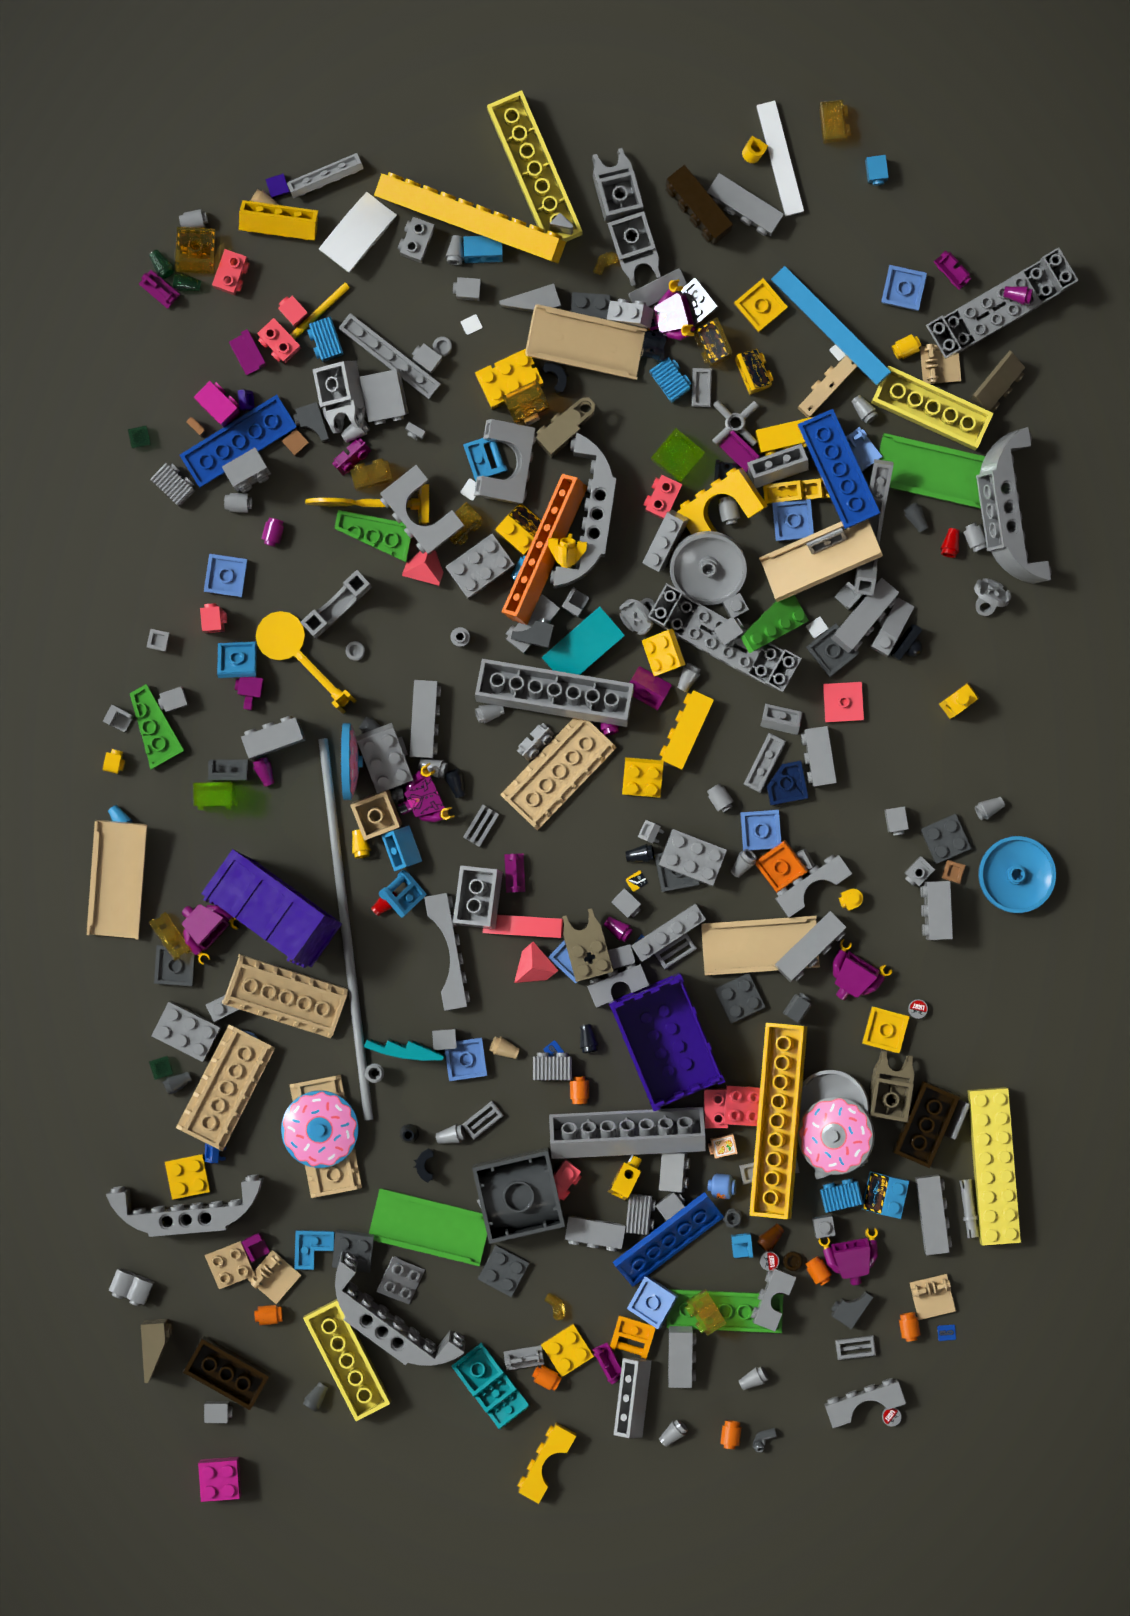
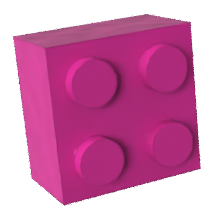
(214, 401)
(219, 1479)

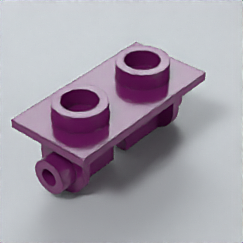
(958, 276)
(159, 289)
(358, 451)
(514, 872)
(608, 1362)

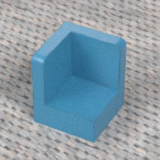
(742, 1245)

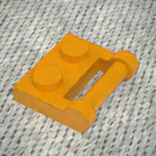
(635, 1331)

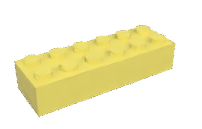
(932, 408)
(347, 1360)

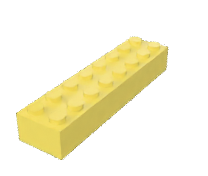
(532, 163)
(994, 1166)

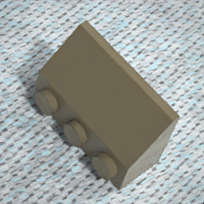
(998, 382)

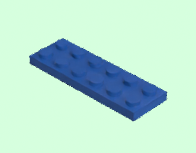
(252, 430)
(838, 469)
(668, 1239)

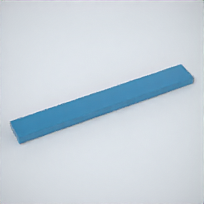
(831, 326)

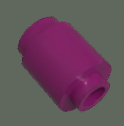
(272, 532)

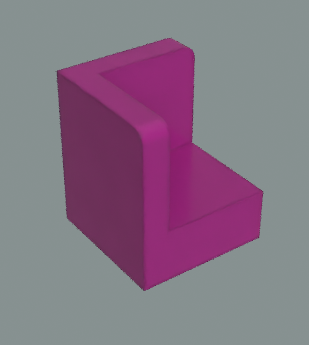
(255, 1246)

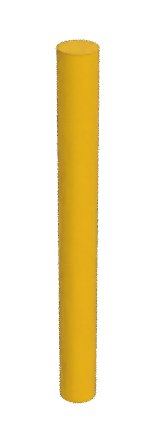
(320, 310)

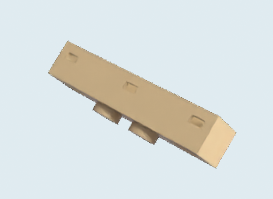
(822, 390)

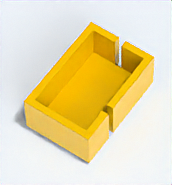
(507, 376)

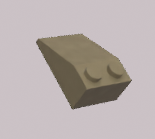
(154, 1340)

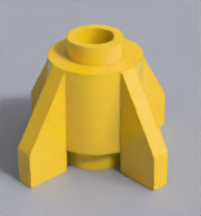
(567, 551)

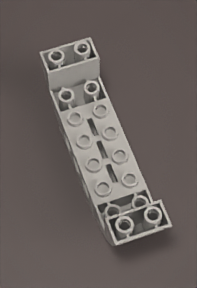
(994, 312)
(603, 483)
(1001, 509)
(696, 625)
(154, 1221)
(395, 1337)

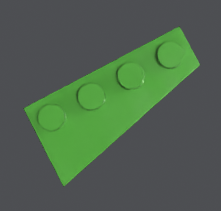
(376, 532)
(774, 623)
(157, 734)

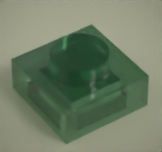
(139, 437)
(161, 1067)

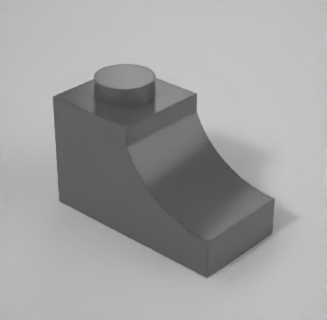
(311, 418)
(537, 635)
(850, 1311)

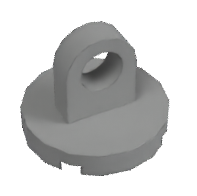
(991, 593)
(635, 615)

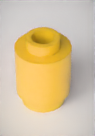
(906, 346)

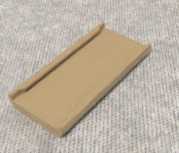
(585, 342)
(796, 569)
(558, 771)
(117, 879)
(751, 943)
(285, 996)
(225, 1087)
(341, 1176)

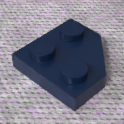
(787, 784)

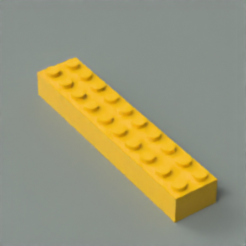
(464, 215)
(778, 1121)

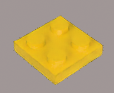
(760, 305)
(663, 652)
(642, 777)
(885, 1029)
(187, 1176)
(567, 1350)

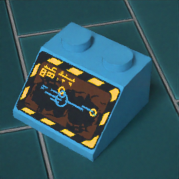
(885, 1194)

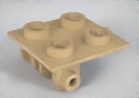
(937, 368)
(229, 1265)
(274, 1277)
(932, 1296)

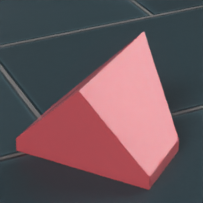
(424, 568)
(534, 965)

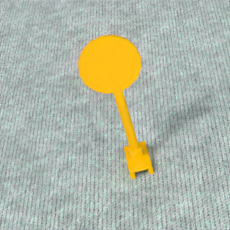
(420, 503)
(281, 638)

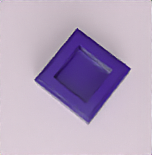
(277, 185)
(246, 400)

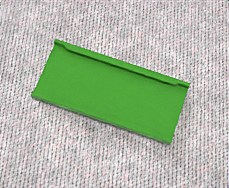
(932, 470)
(429, 1227)

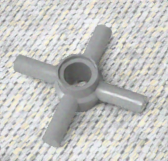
(741, 417)

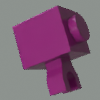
(250, 688)

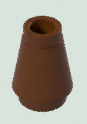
(770, 1238)

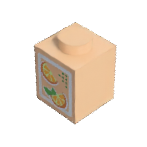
(722, 1146)

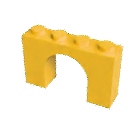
(736, 485)

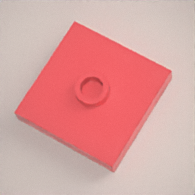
(843, 702)

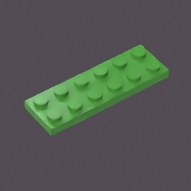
(734, 1307)

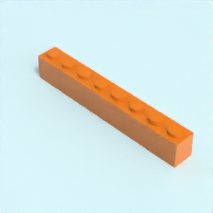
(539, 558)

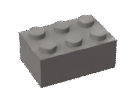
(247, 471)
(480, 566)
(272, 737)
(384, 758)
(692, 857)
(477, 897)
(936, 910)
(186, 1031)

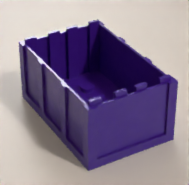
(271, 909)
(666, 1041)

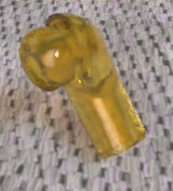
(605, 260)
(558, 1306)

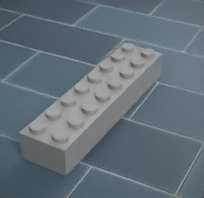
(554, 692)
(627, 1132)

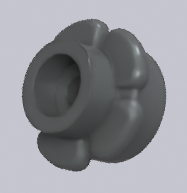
(398, 794)
(737, 1218)

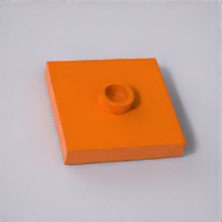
(781, 866)

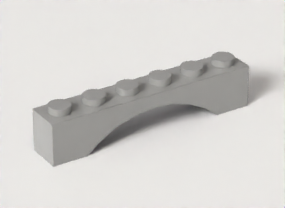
(439, 911)

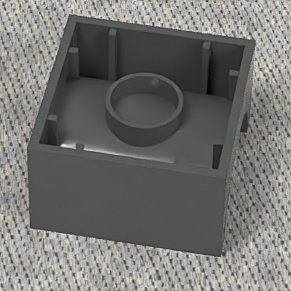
(518, 1195)

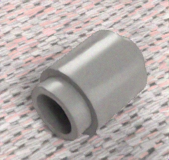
(194, 219)
(238, 502)
(728, 510)
(975, 537)
(460, 643)
(720, 798)

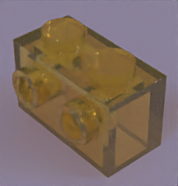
(371, 475)
(706, 1312)

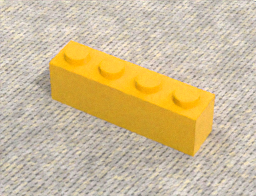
(278, 220)
(779, 437)
(687, 729)

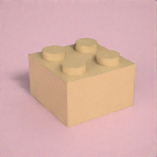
(376, 814)

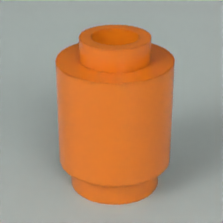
(579, 1090)
(818, 1271)
(268, 1315)
(909, 1326)
(546, 1377)
(730, 1434)

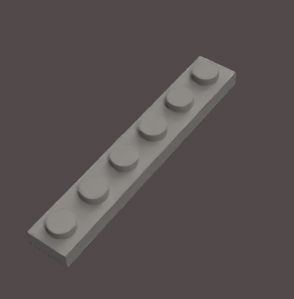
(389, 356)

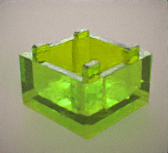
(677, 455)
(214, 794)

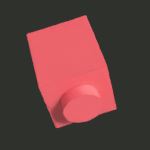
(292, 311)

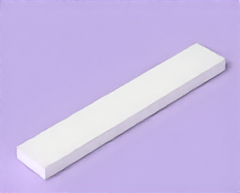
(780, 158)

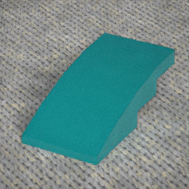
(584, 644)
(412, 1051)
(490, 1386)

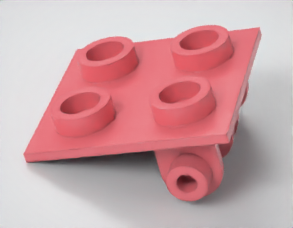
(741, 1105)

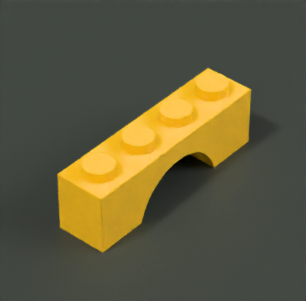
(558, 1441)

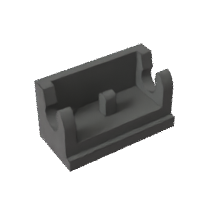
(228, 770)

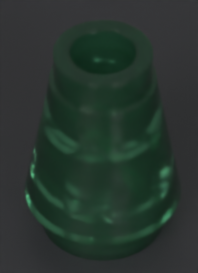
(162, 266)
(185, 282)

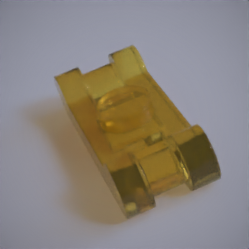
(170, 936)

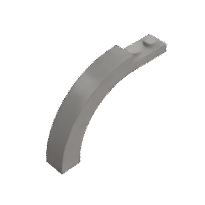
(879, 486)

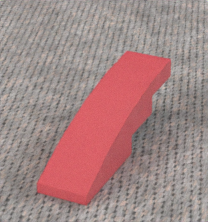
(527, 926)

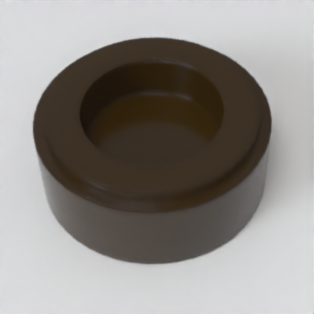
(792, 1261)

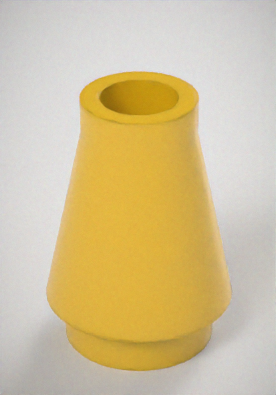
(360, 848)

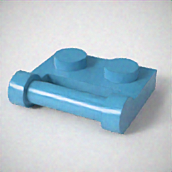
(479, 461)
(407, 897)

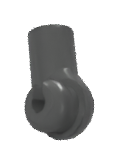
(761, 1438)

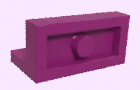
(247, 353)
(738, 450)
(649, 688)

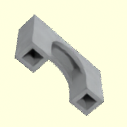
(520, 440)
(430, 536)
(320, 620)

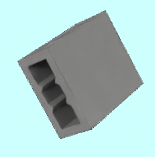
(384, 396)

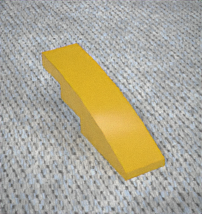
(795, 490)

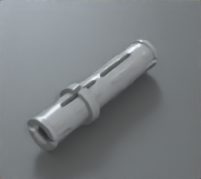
(969, 1208)

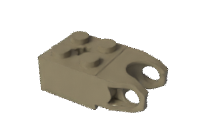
(564, 427)
(585, 941)
(893, 1083)

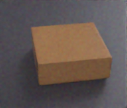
(196, 426)
(295, 442)
(953, 871)

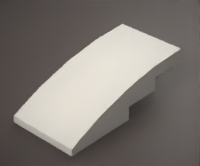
(357, 232)

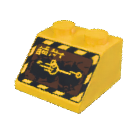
(753, 371)
(519, 528)

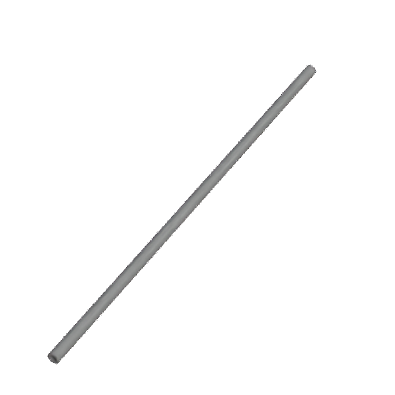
(345, 927)

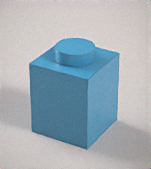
(876, 169)

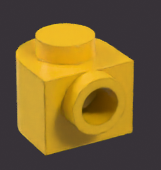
(754, 150)
(113, 761)
(851, 899)

